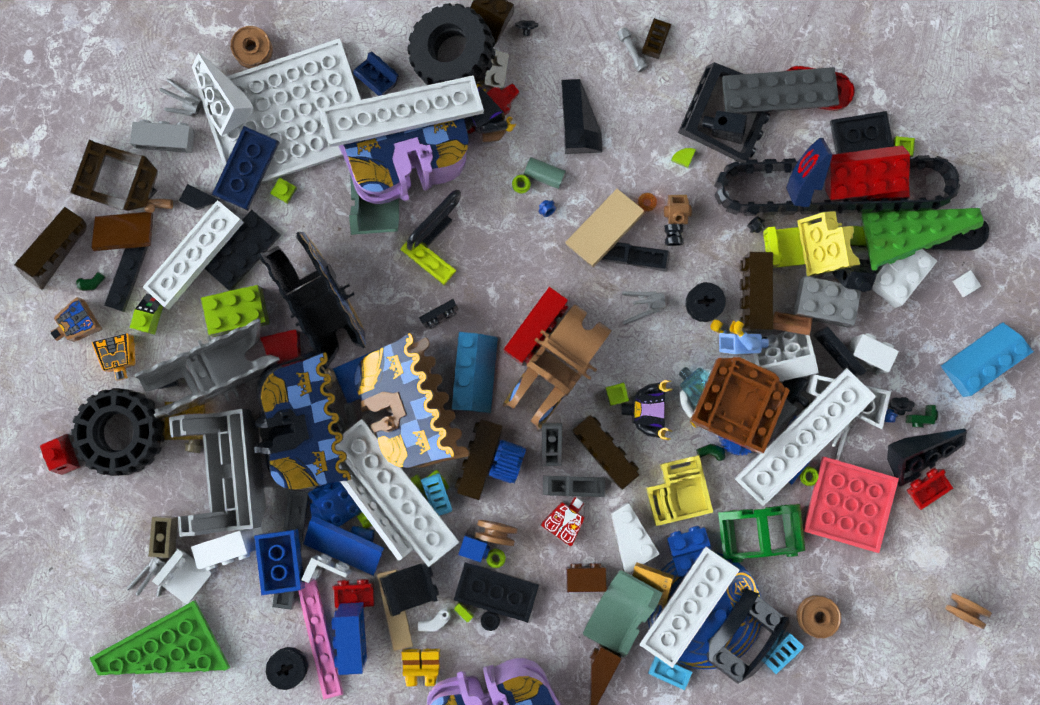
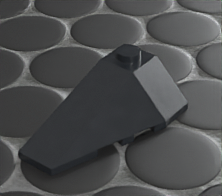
(917, 453)

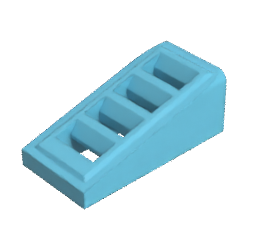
(442, 505)
(787, 657)

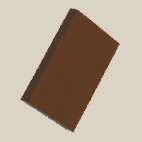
(122, 231)

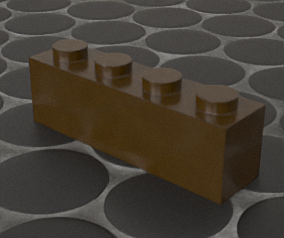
(479, 459)

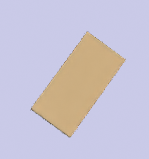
(605, 227)

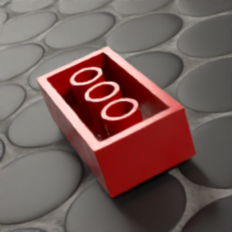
(868, 172)
(540, 318)

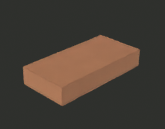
(792, 323)

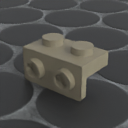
(496, 75)

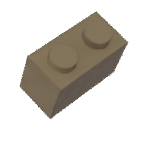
(163, 536)

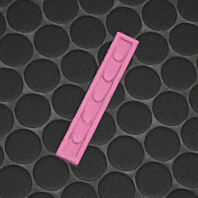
(320, 640)

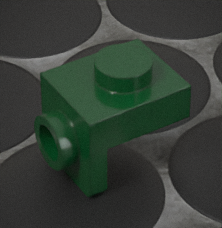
(930, 417)

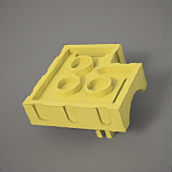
(826, 245)
(681, 494)

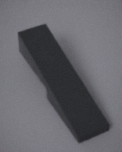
(638, 256)

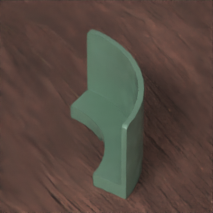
(371, 217)
(621, 612)

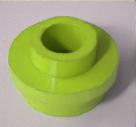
(521, 178)
(813, 480)
(493, 564)

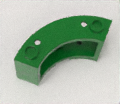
(792, 530)

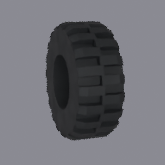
(439, 26)
(90, 426)

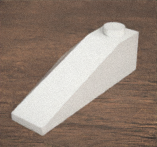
(226, 100)

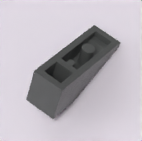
(551, 444)

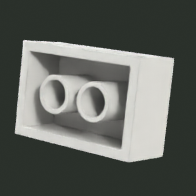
(901, 278)

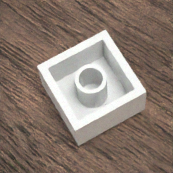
(872, 354)

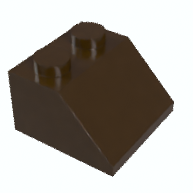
(495, 14)

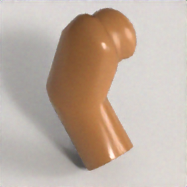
(493, 136)

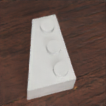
(632, 538)
(225, 548)

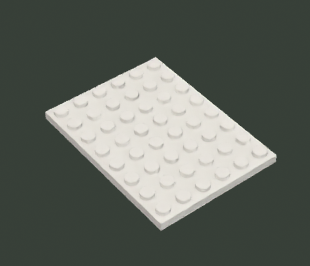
(288, 106)

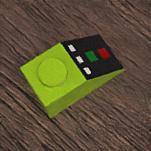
(147, 315)

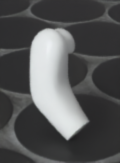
(436, 623)

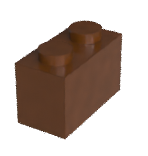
(586, 578)

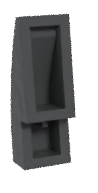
(574, 486)

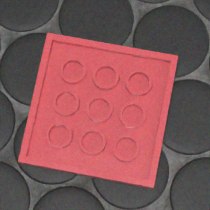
(850, 504)

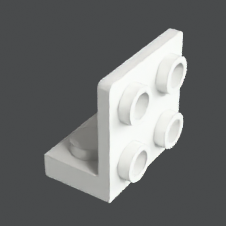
(322, 561)
(182, 576)

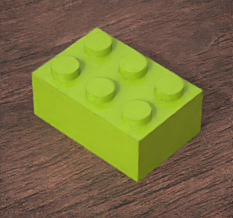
(234, 310)

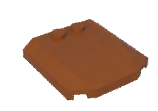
(741, 403)

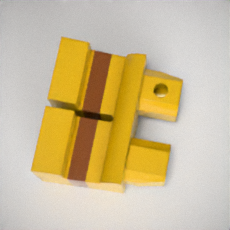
(412, 665)

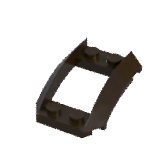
(90, 170)

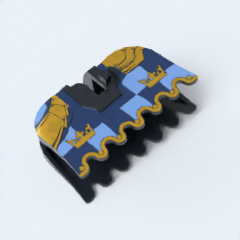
(319, 305)
(304, 449)

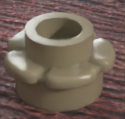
(193, 446)

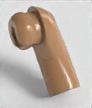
(158, 203)

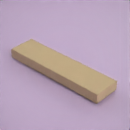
(397, 624)

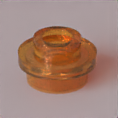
(647, 196)

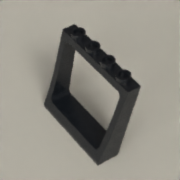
(697, 106)

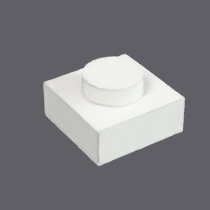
(966, 283)

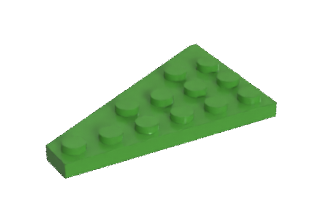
(901, 233)
(171, 644)

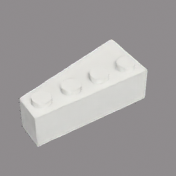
(873, 413)

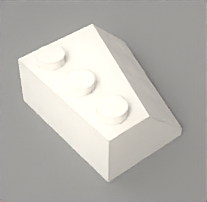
(788, 356)

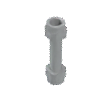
(625, 36)

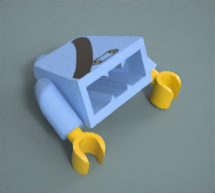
(738, 341)

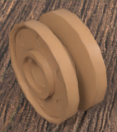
(251, 36)
(496, 532)
(968, 611)
(830, 616)

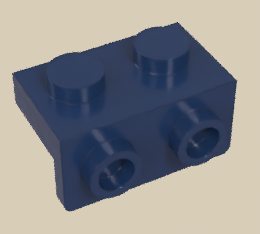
(376, 74)

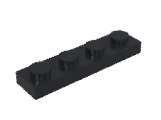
(125, 278)

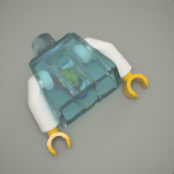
(692, 388)

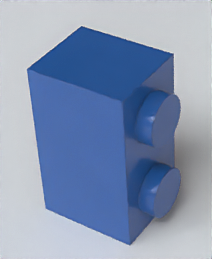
(474, 548)

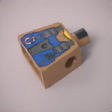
(75, 321)

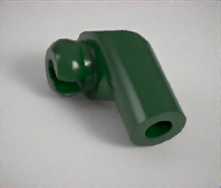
(90, 284)
(712, 449)

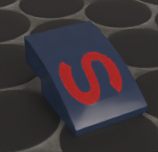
(809, 173)

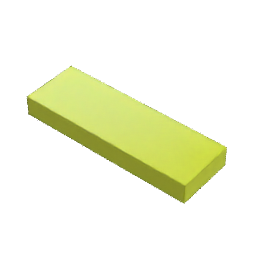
(430, 262)

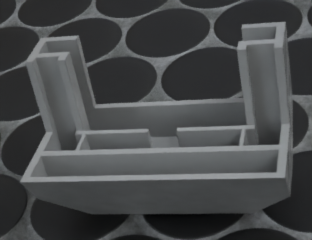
(231, 471)

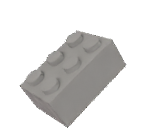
(826, 302)

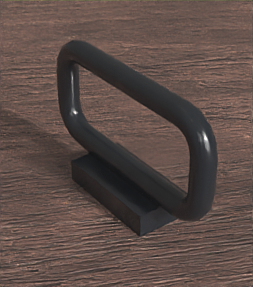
(434, 223)

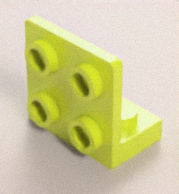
(784, 245)

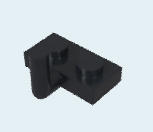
(796, 387)

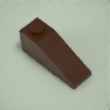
(602, 668)

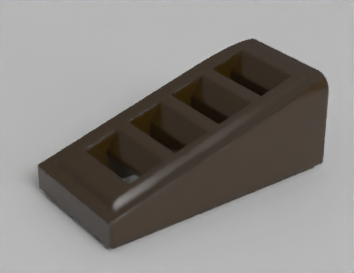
(650, 51)

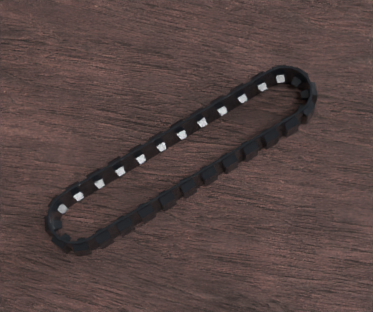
(938, 164)

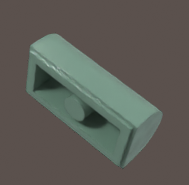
(544, 172)

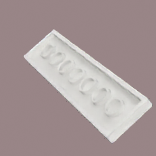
(401, 111)
(805, 437)
(396, 494)

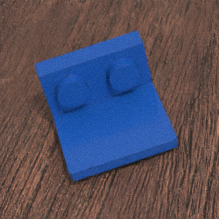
(334, 503)

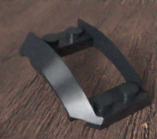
(761, 612)

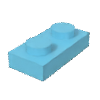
(676, 676)

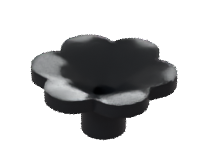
(526, 26)
(902, 405)

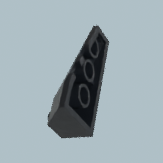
(579, 122)

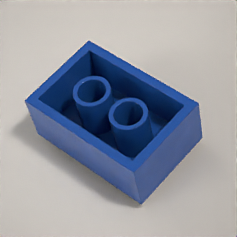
(279, 562)
(350, 638)

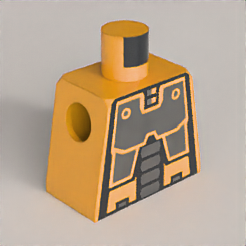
(116, 354)

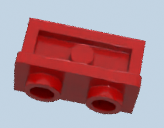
(929, 488)
(354, 592)

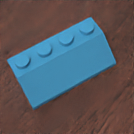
(986, 359)
(474, 372)

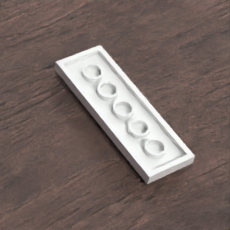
(193, 255)
(689, 606)

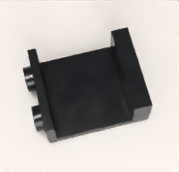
(409, 588)

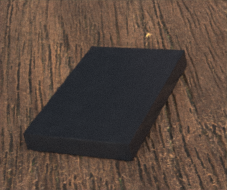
(861, 132)
(839, 351)

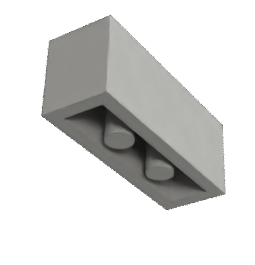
(162, 136)

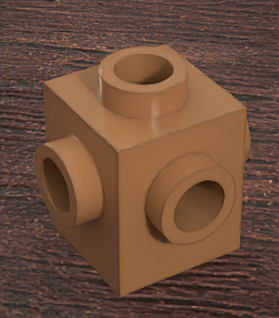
(677, 209)

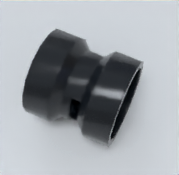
(673, 234)

